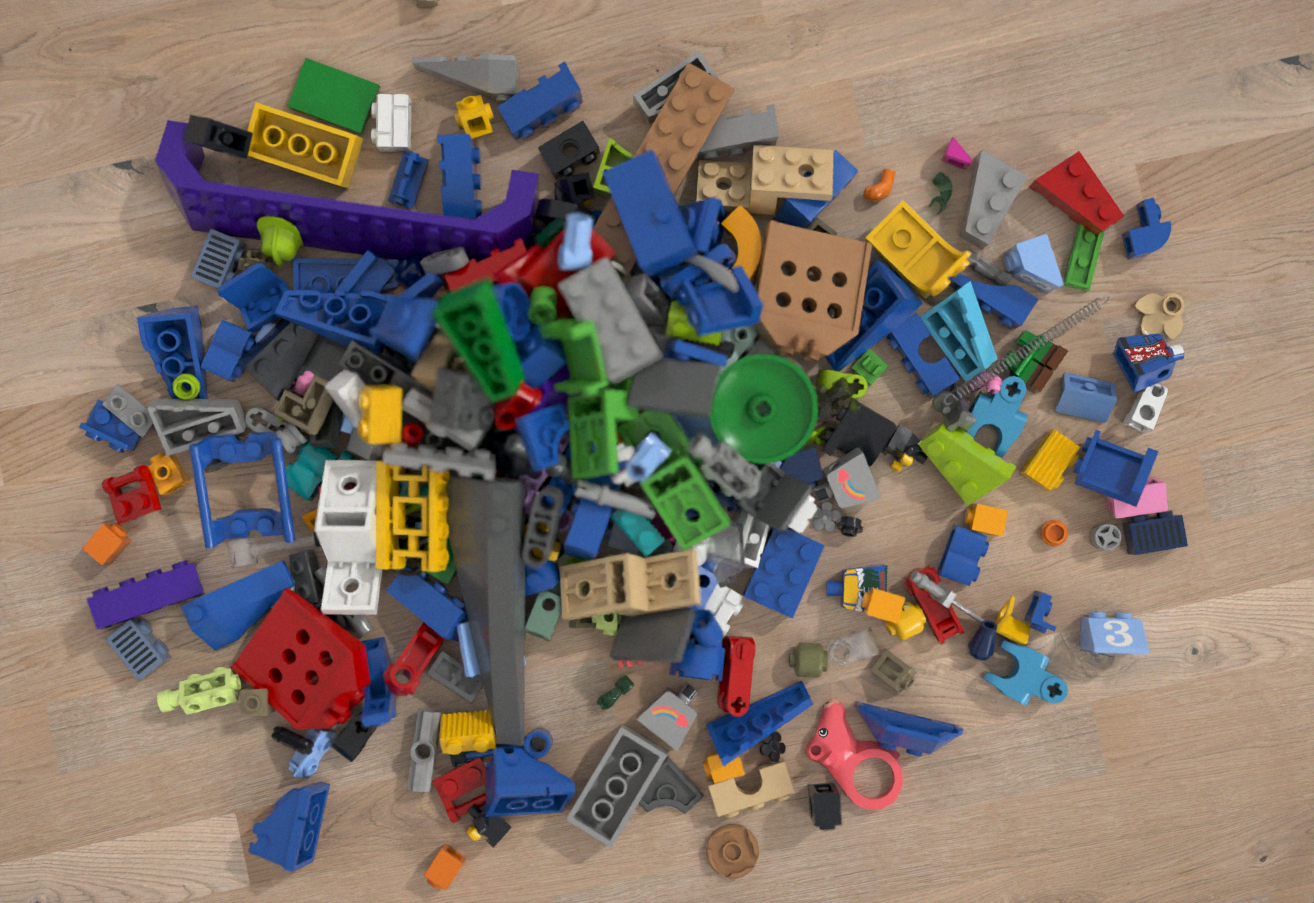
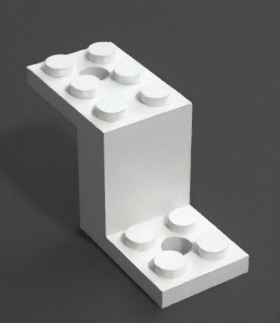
(349, 537)

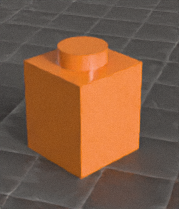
(107, 543)
(444, 867)

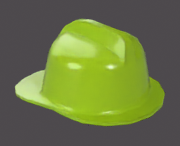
(279, 239)

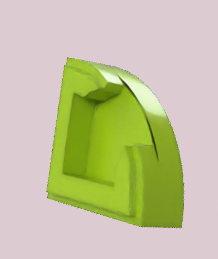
(412, 508)

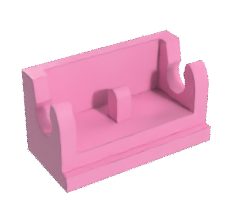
(1151, 501)

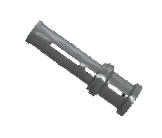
(562, 469)

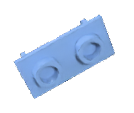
(306, 765)

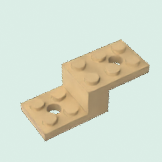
(768, 176)
(629, 585)

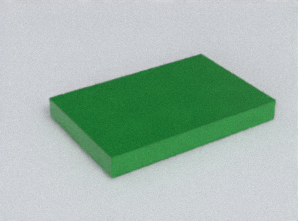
(333, 96)

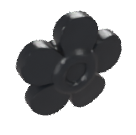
(772, 746)

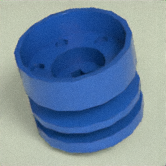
(514, 309)

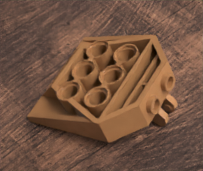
(826, 255)

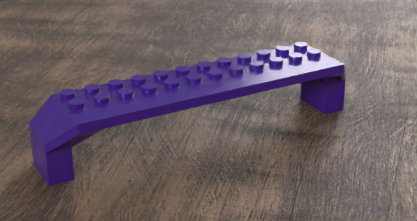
(337, 223)

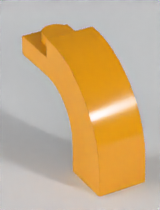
(746, 234)

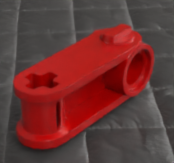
(940, 619)
(413, 661)
(736, 675)

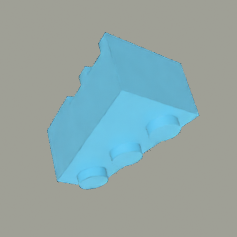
(961, 332)

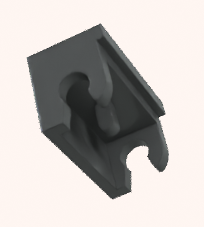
(452, 676)

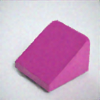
(956, 155)

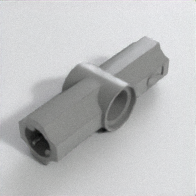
(420, 406)
(422, 766)

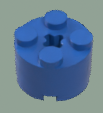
(700, 662)

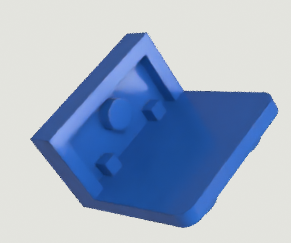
(255, 295)

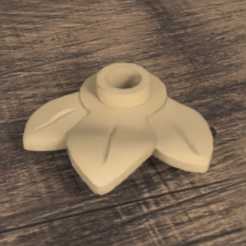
(1158, 317)

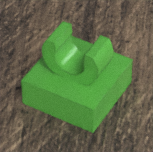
(869, 366)

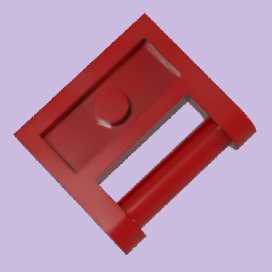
(134, 503)
(459, 782)

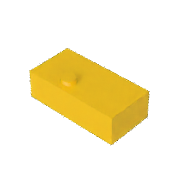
(303, 145)

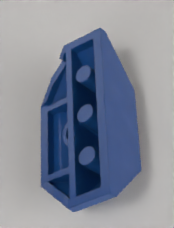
(907, 730)

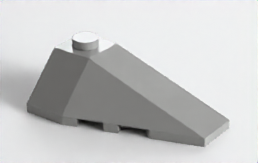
(491, 76)

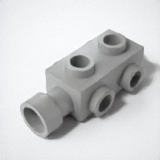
(726, 467)

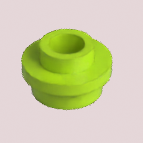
(181, 392)

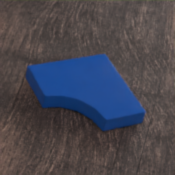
(425, 287)
(542, 434)

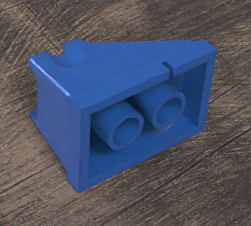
(704, 223)
(406, 325)
(524, 786)
(293, 828)

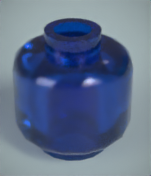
(409, 271)

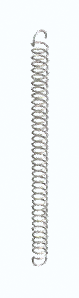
(1028, 349)

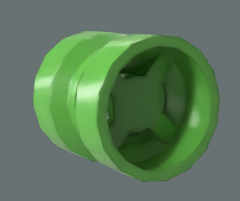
(542, 305)

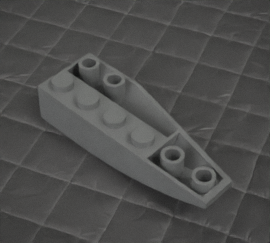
(380, 370)

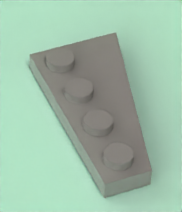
(441, 460)

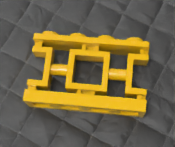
(392, 517)

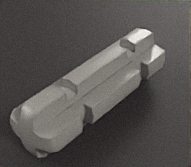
(988, 269)

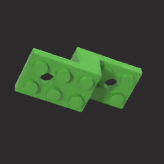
(593, 422)
(677, 481)

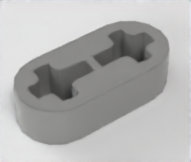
(444, 261)
(267, 416)

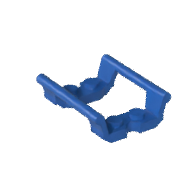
(240, 522)

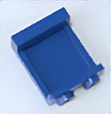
(717, 308)
(1114, 470)

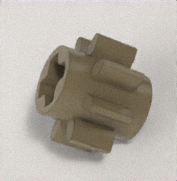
(253, 257)

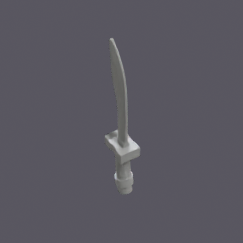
(715, 270)
(942, 595)

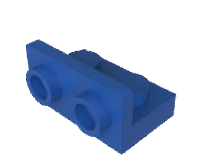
(686, 352)
(109, 427)

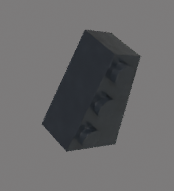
(279, 357)

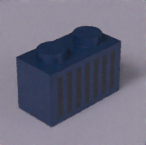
(1154, 534)

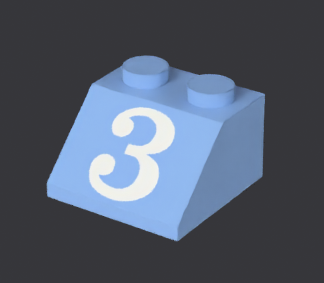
(1034, 264)
(1113, 634)

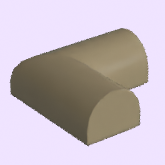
(308, 411)

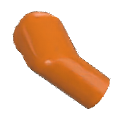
(881, 189)

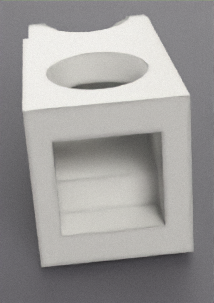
(1146, 408)

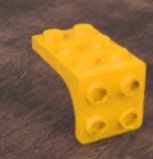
(916, 251)

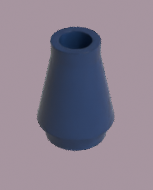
(983, 642)

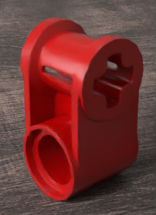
(516, 406)

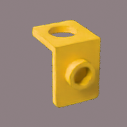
(1010, 626)

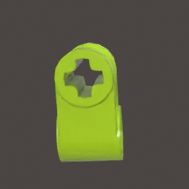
(827, 377)

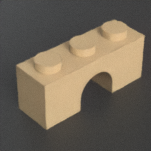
(773, 784)

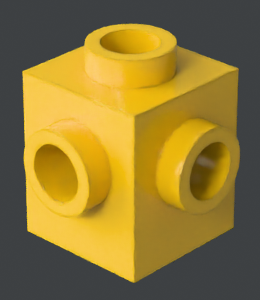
(474, 116)

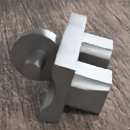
(957, 412)

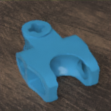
(1001, 413)
(1027, 676)

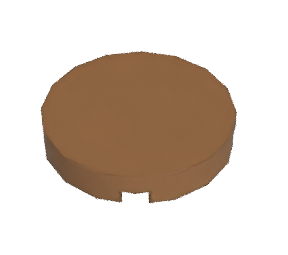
(732, 851)

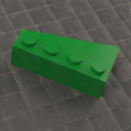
(481, 337)

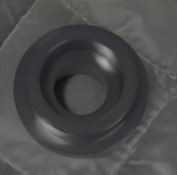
(850, 526)

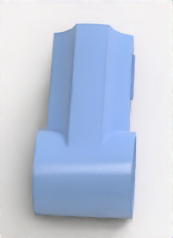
(576, 252)
(649, 455)

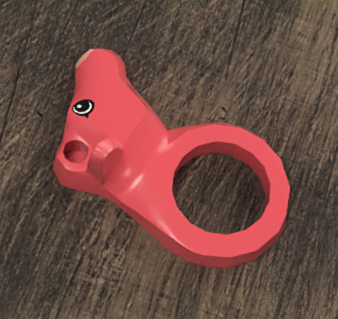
(840, 753)

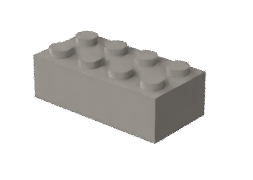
(620, 329)
(617, 785)

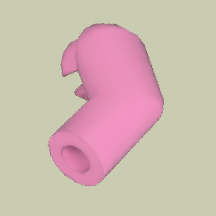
(302, 383)
(993, 384)

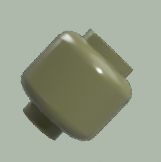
(809, 660)

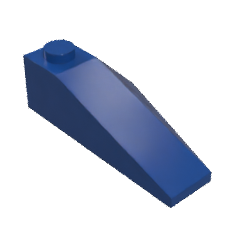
(885, 307)
(336, 315)
(175, 345)

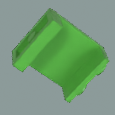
(581, 353)

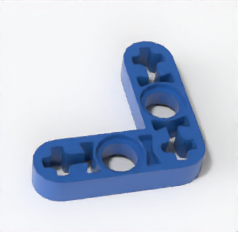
(697, 276)

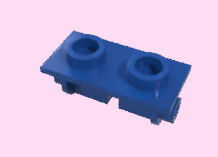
(408, 179)

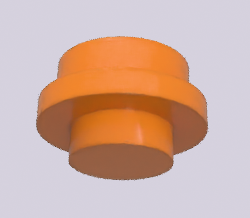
(1054, 532)

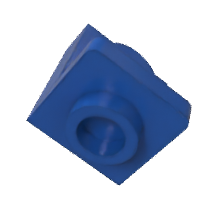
(1038, 608)

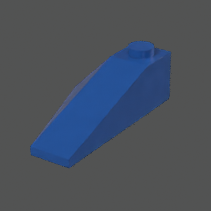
(233, 609)

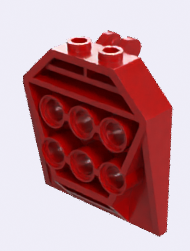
(272, 651)

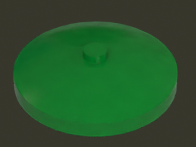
(764, 408)

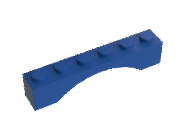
(1008, 303)

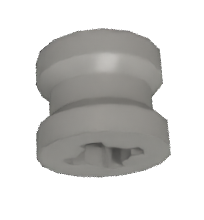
(291, 437)
(1111, 537)

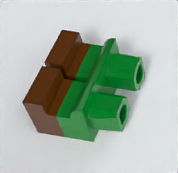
(1038, 366)

